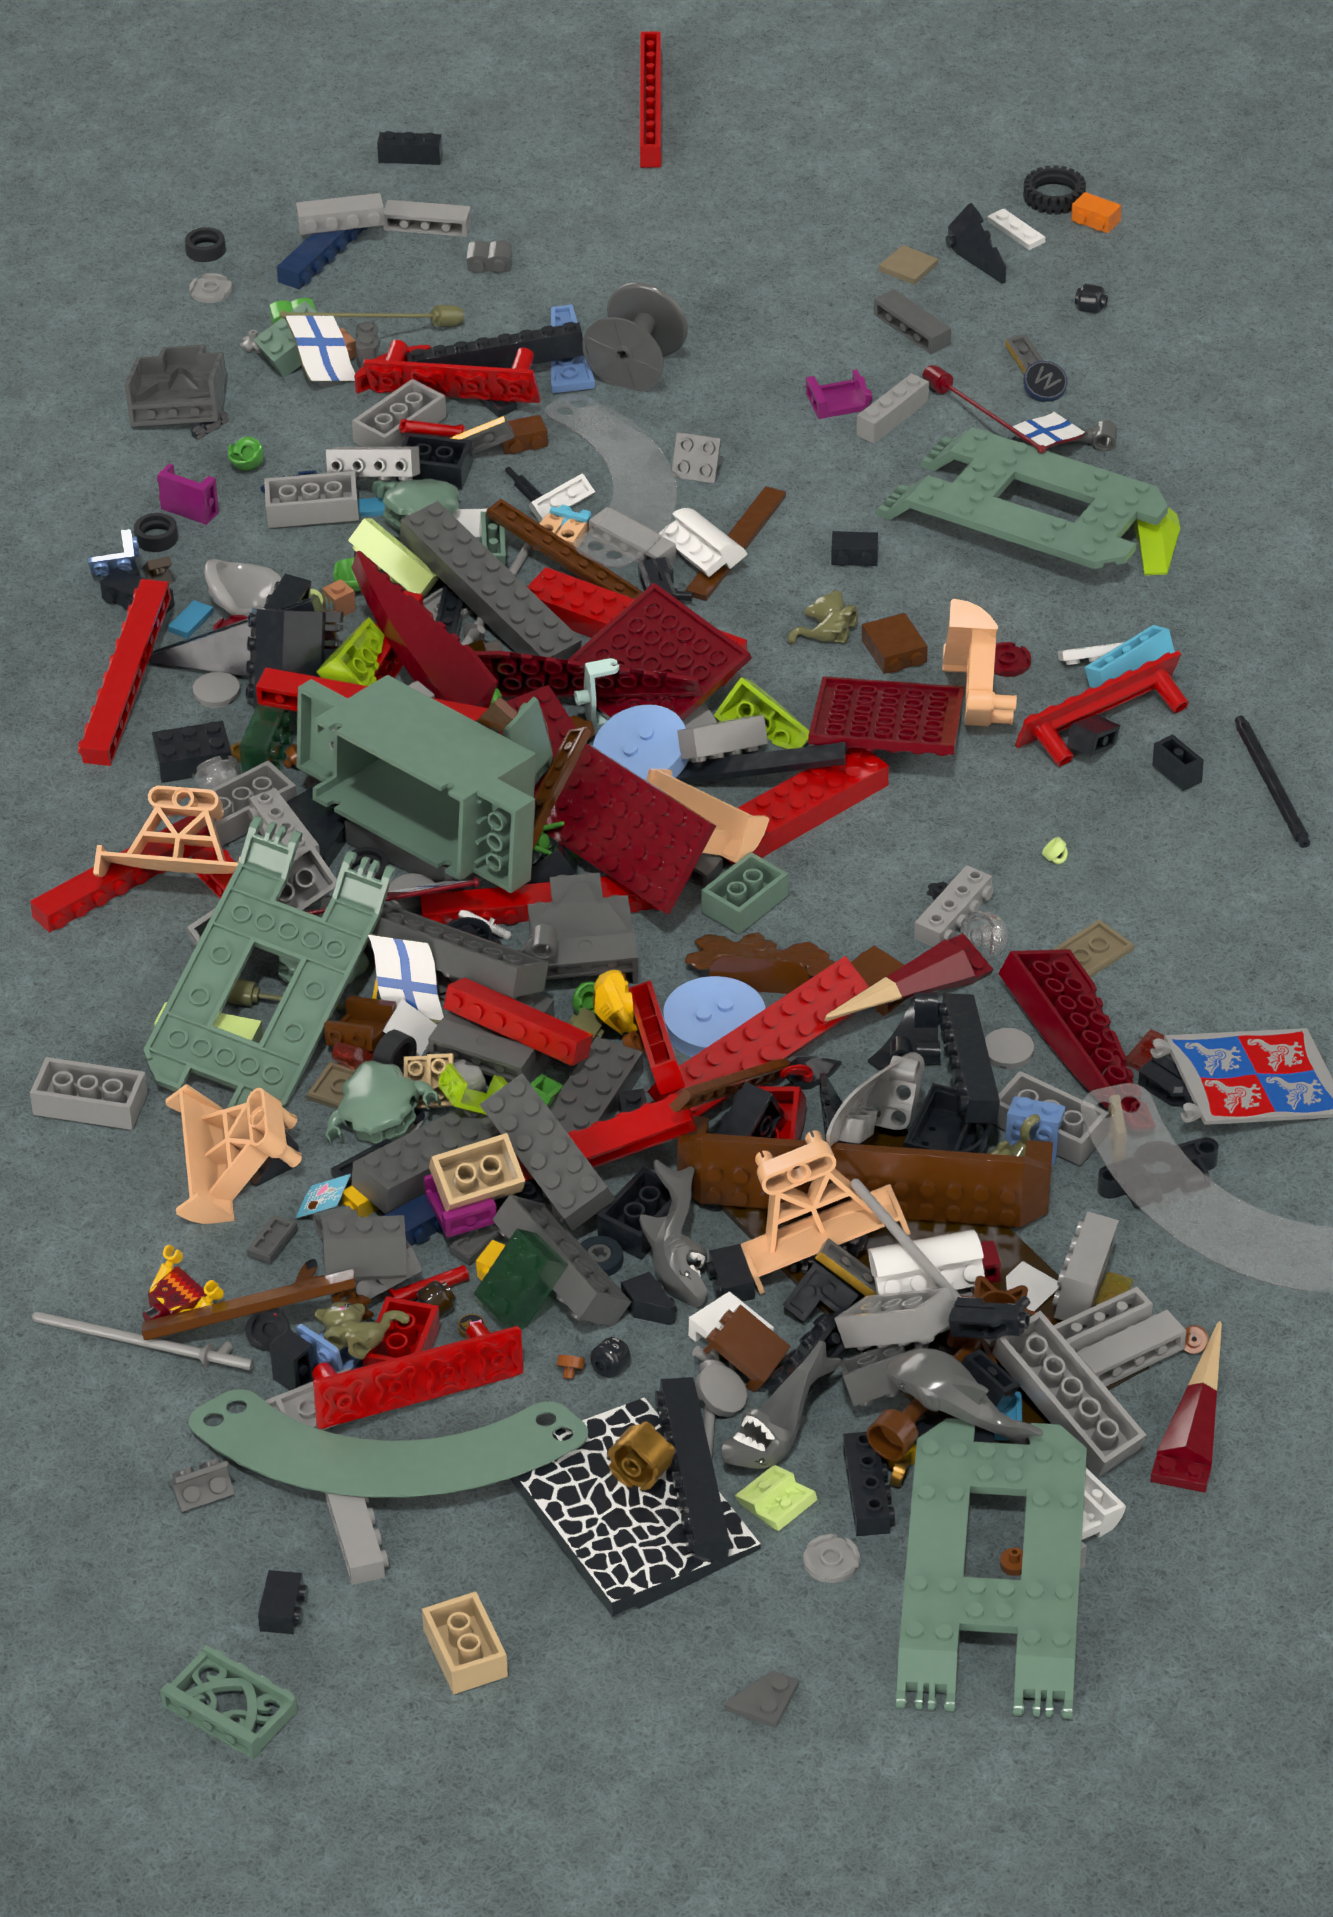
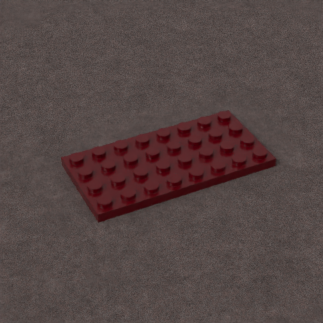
(629, 828)

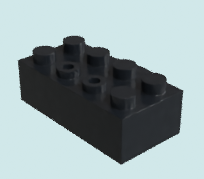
(942, 1125)

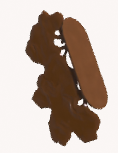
(759, 962)

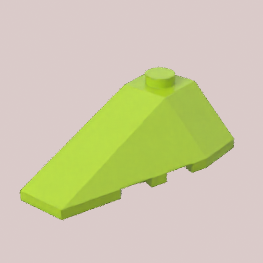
(1157, 543)
(356, 657)
(751, 700)

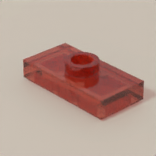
(1141, 1052)

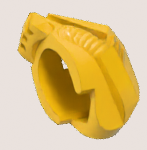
(614, 1002)

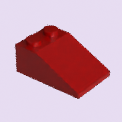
(793, 1104)

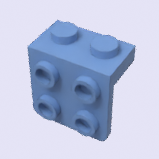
(126, 561)
(1046, 1130)
(326, 1352)

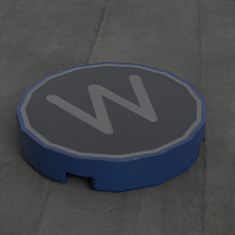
(1045, 381)

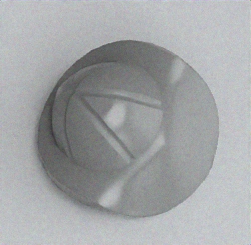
(239, 585)

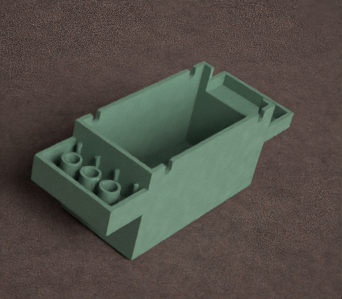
(421, 778)

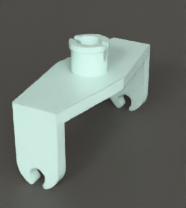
(588, 695)

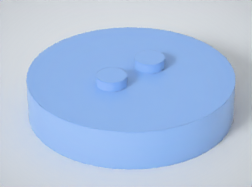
(643, 739)
(707, 1011)

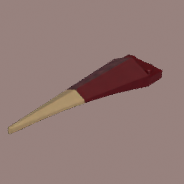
(942, 967)
(1187, 1446)

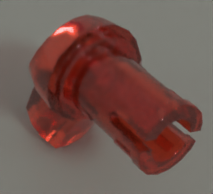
(350, 1055)

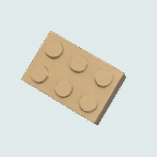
(477, 1172)
(464, 1642)

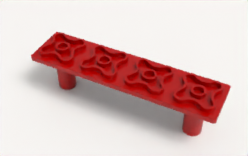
(456, 381)
(1098, 700)
(417, 1376)

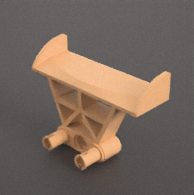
(972, 650)
(166, 800)
(735, 830)
(228, 1148)
(806, 1236)

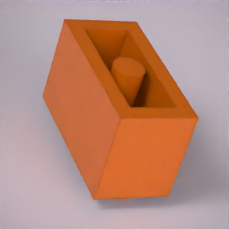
(1096, 212)

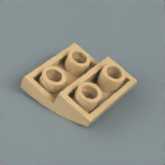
(428, 1070)

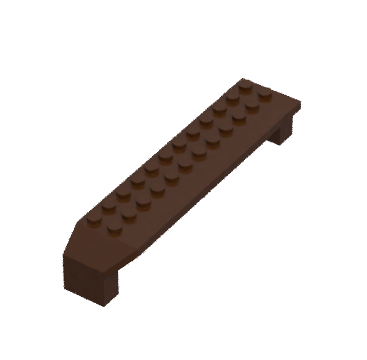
(925, 1181)

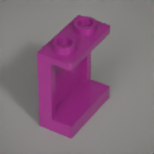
(838, 397)
(188, 497)
(462, 1218)

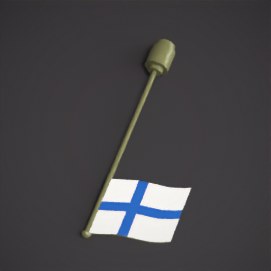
(323, 346)
(403, 972)

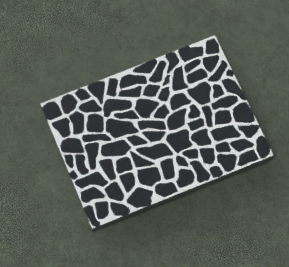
(615, 1535)

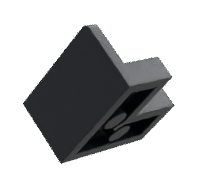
(556, 863)
(819, 1285)

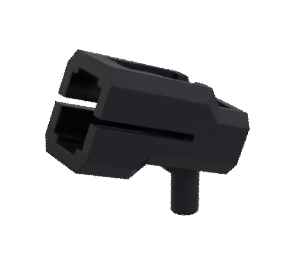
(665, 578)
(1164, 1081)
(988, 1320)

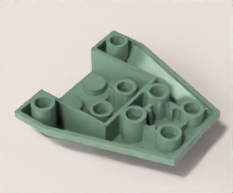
(532, 732)

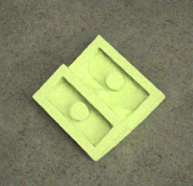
(776, 1497)

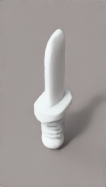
(499, 931)

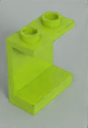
(455, 1089)

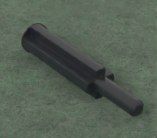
(523, 485)

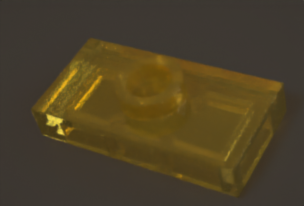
(1112, 1286)

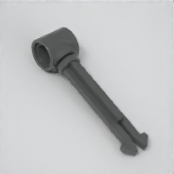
(1102, 436)
(542, 942)

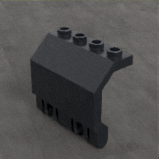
(288, 642)

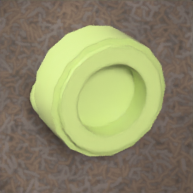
(1054, 849)

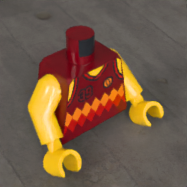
(176, 1291)

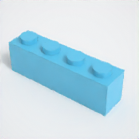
(1130, 655)

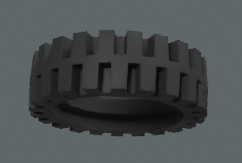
(1053, 176)

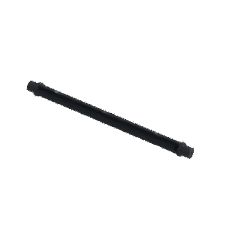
(1272, 781)

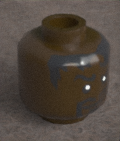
(439, 1295)

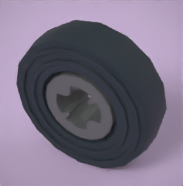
(609, 1249)

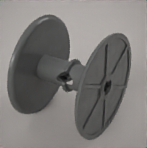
(635, 336)

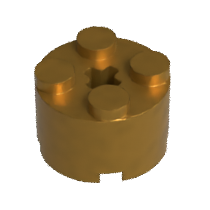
(640, 1456)

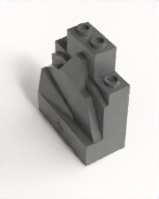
(176, 387)
(591, 930)
(490, 1049)

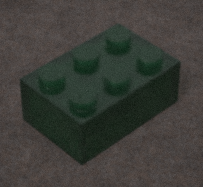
(266, 737)
(520, 1279)

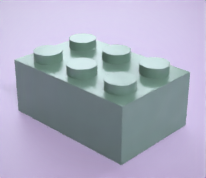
(279, 344)
(744, 892)

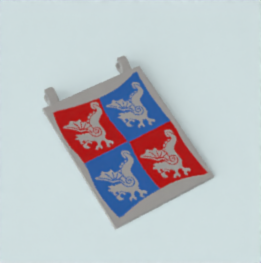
(1250, 1075)

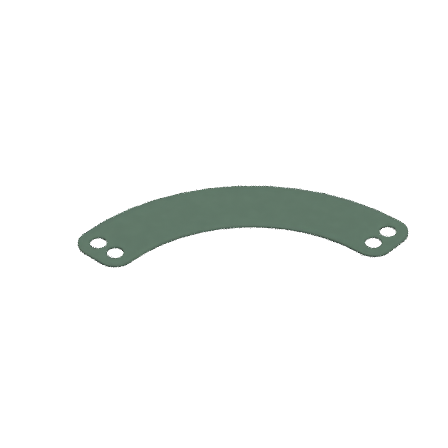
(352, 1466)

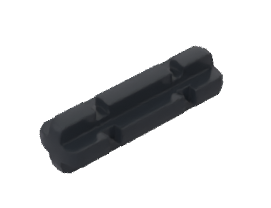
(208, 427)

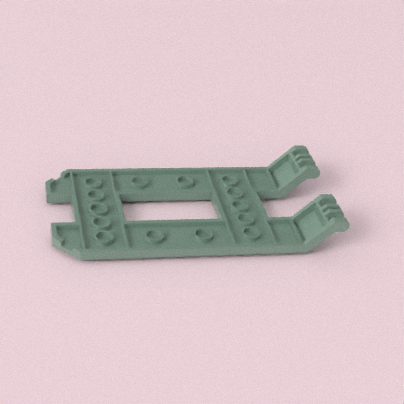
(998, 461)
(250, 918)
(1037, 1607)

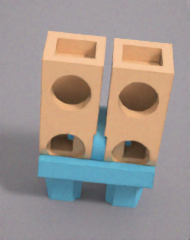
(566, 523)

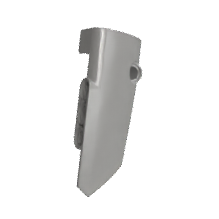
(856, 1119)

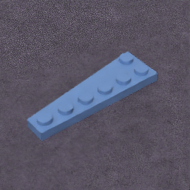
(573, 372)

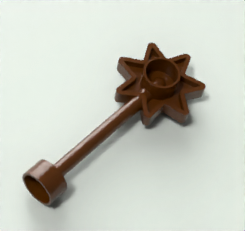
(896, 1431)

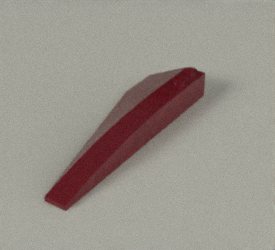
(421, 643)
(525, 673)
(1069, 1016)

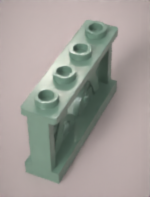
(231, 1677)

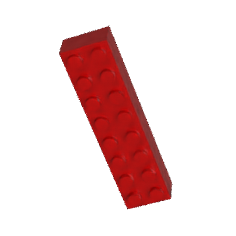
(815, 797)

